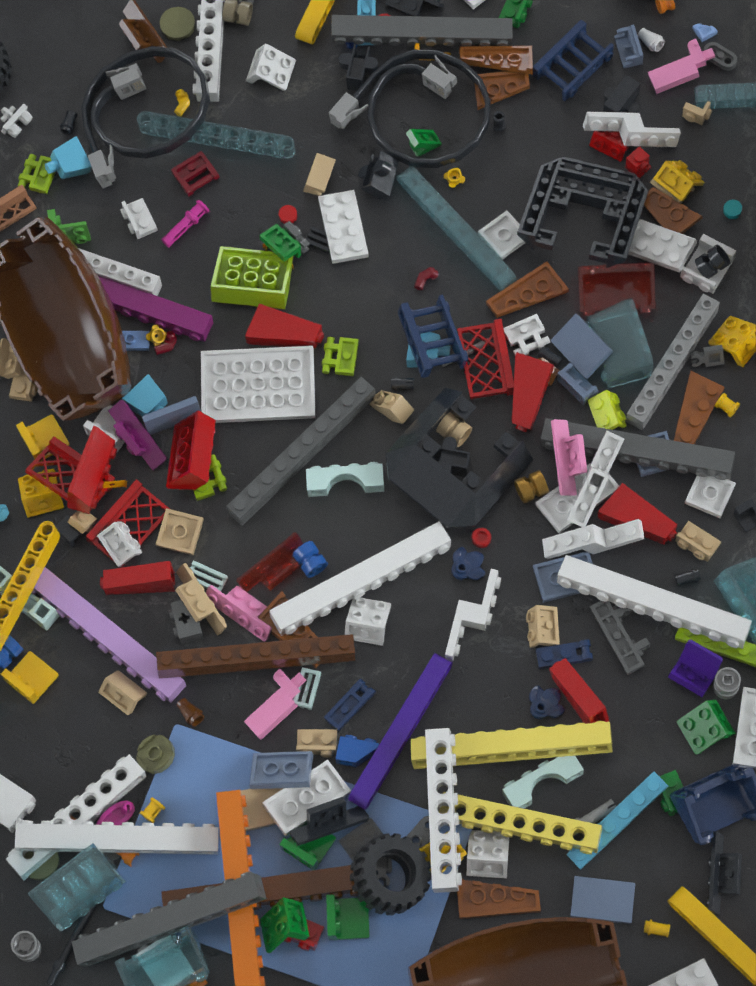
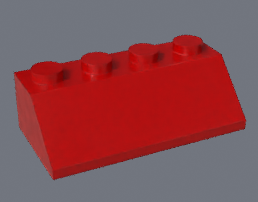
(191, 452)
(91, 471)

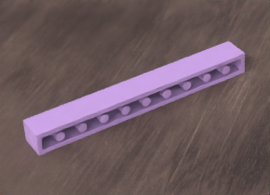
(106, 634)

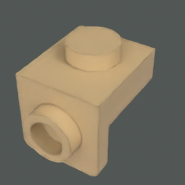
(696, 114)
(82, 521)

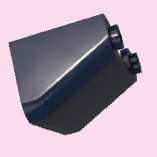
(716, 801)

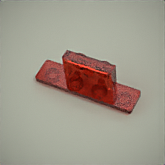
(273, 567)

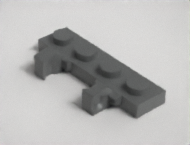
(611, 622)

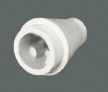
(652, 40)

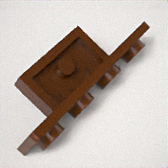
(139, 29)

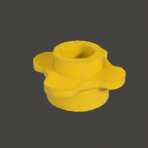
(455, 172)
(151, 335)

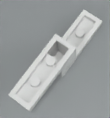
(631, 129)
(595, 479)
(593, 539)
(472, 615)

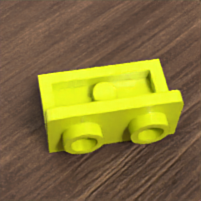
(607, 411)

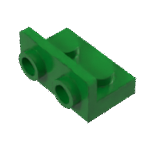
(516, 10)
(281, 242)
(674, 783)

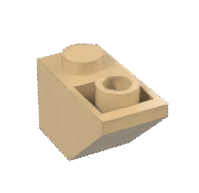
(392, 406)

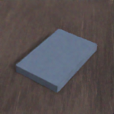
(581, 346)
(170, 415)
(546, 577)
(281, 770)
(603, 899)

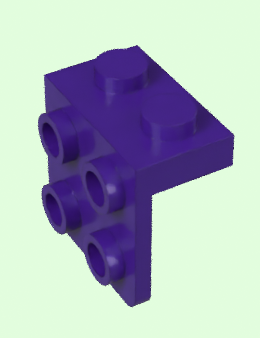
(696, 668)

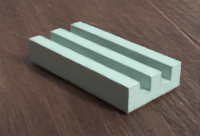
(211, 571)
(303, 704)

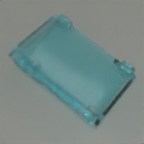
(623, 333)
(170, 964)

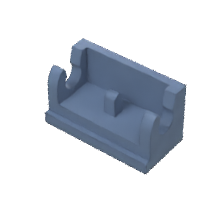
(628, 46)
(576, 384)

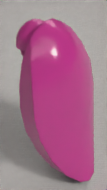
(117, 813)

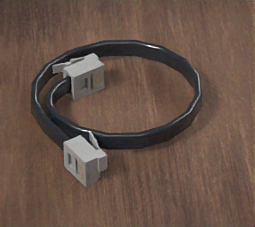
(435, 79)
(125, 84)

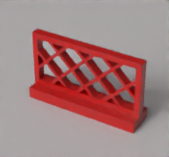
(502, 361)
(67, 456)
(119, 508)

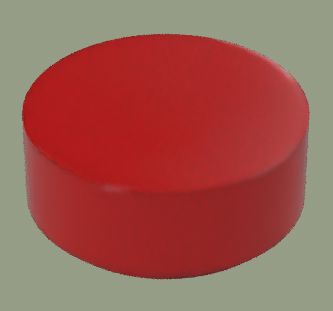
(288, 213)
(481, 537)

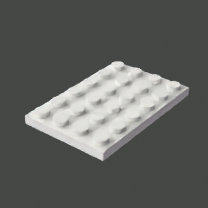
(258, 384)

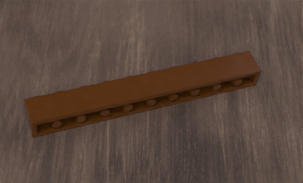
(255, 656)
(294, 886)

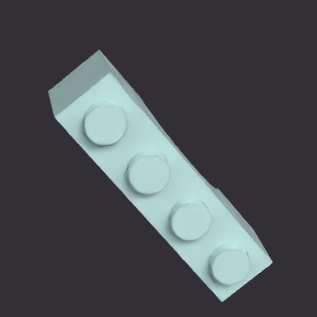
(322, 479)
(35, 607)
(561, 768)

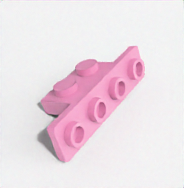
(569, 456)
(242, 609)

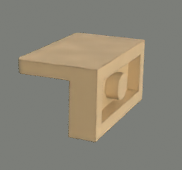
(122, 692)

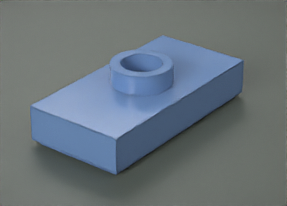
(136, 340)

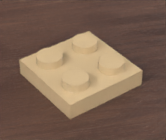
(179, 531)

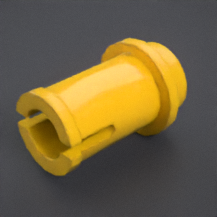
(656, 928)

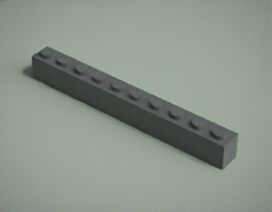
(421, 30)
(301, 451)
(653, 451)
(167, 920)

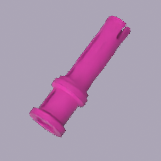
(191, 218)

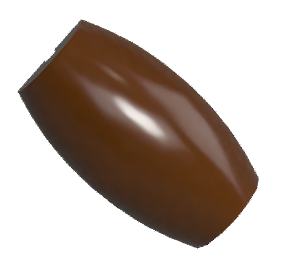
(62, 320)
(527, 954)

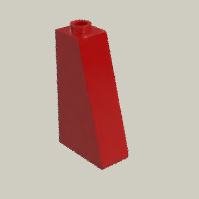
(282, 329)
(530, 384)
(628, 506)
(139, 579)
(578, 693)

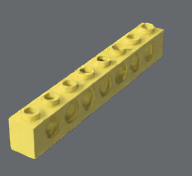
(531, 818)

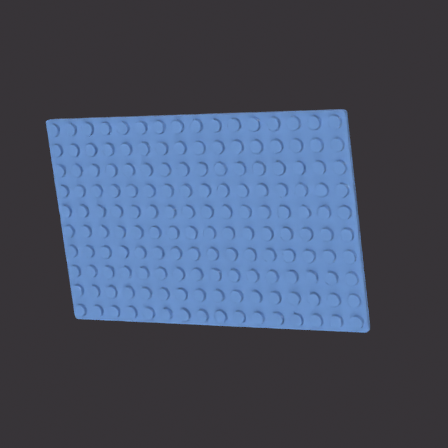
(189, 796)

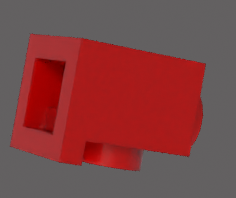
(638, 162)

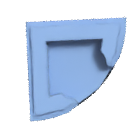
(704, 31)

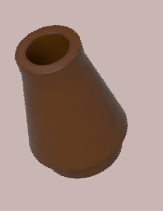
(190, 712)

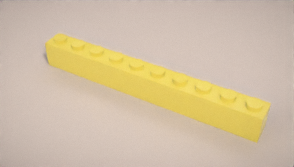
(522, 744)

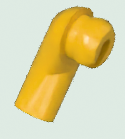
(183, 100)

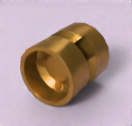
(531, 486)

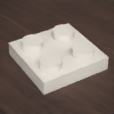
(502, 235)
(710, 495)

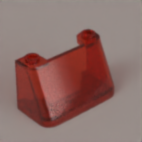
(604, 286)

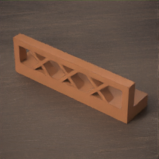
(13, 200)

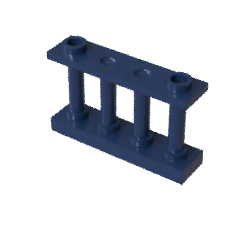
(566, 44)
(420, 348)

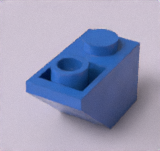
(353, 751)

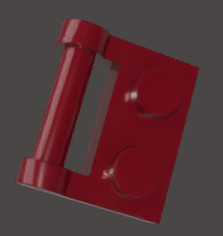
(191, 169)

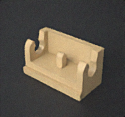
(319, 174)

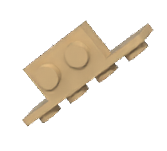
(197, 601)

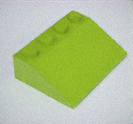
(251, 278)

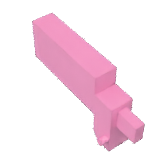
(680, 70)
(277, 706)

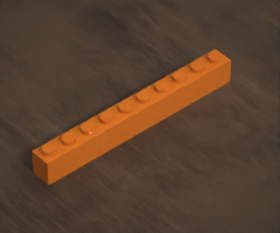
(236, 862)

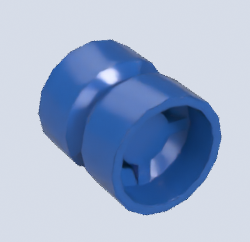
(308, 557)
(10, 649)

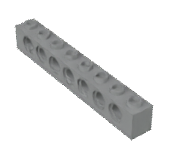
(672, 362)

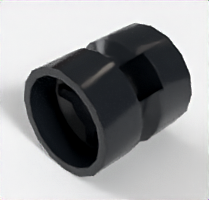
(712, 261)

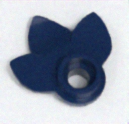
(469, 562)
(547, 700)

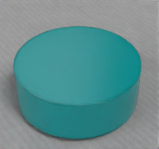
(732, 209)

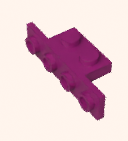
(135, 435)

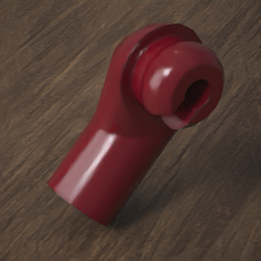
(423, 276)
(168, 344)

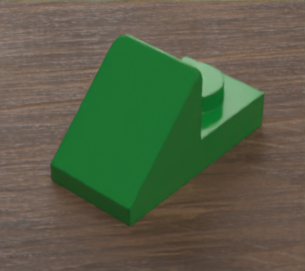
(422, 141)

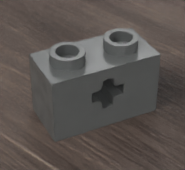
(185, 632)

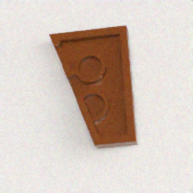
(501, 86)
(669, 212)

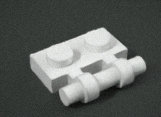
(524, 330)

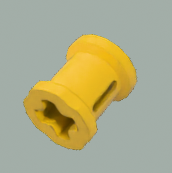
(727, 405)
(152, 810)

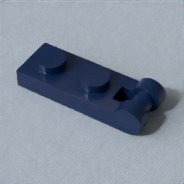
(549, 655)
(349, 705)

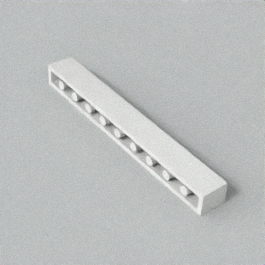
(360, 578)
(654, 602)
(117, 838)

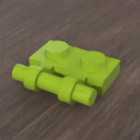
(40, 180)
(346, 356)
(207, 490)

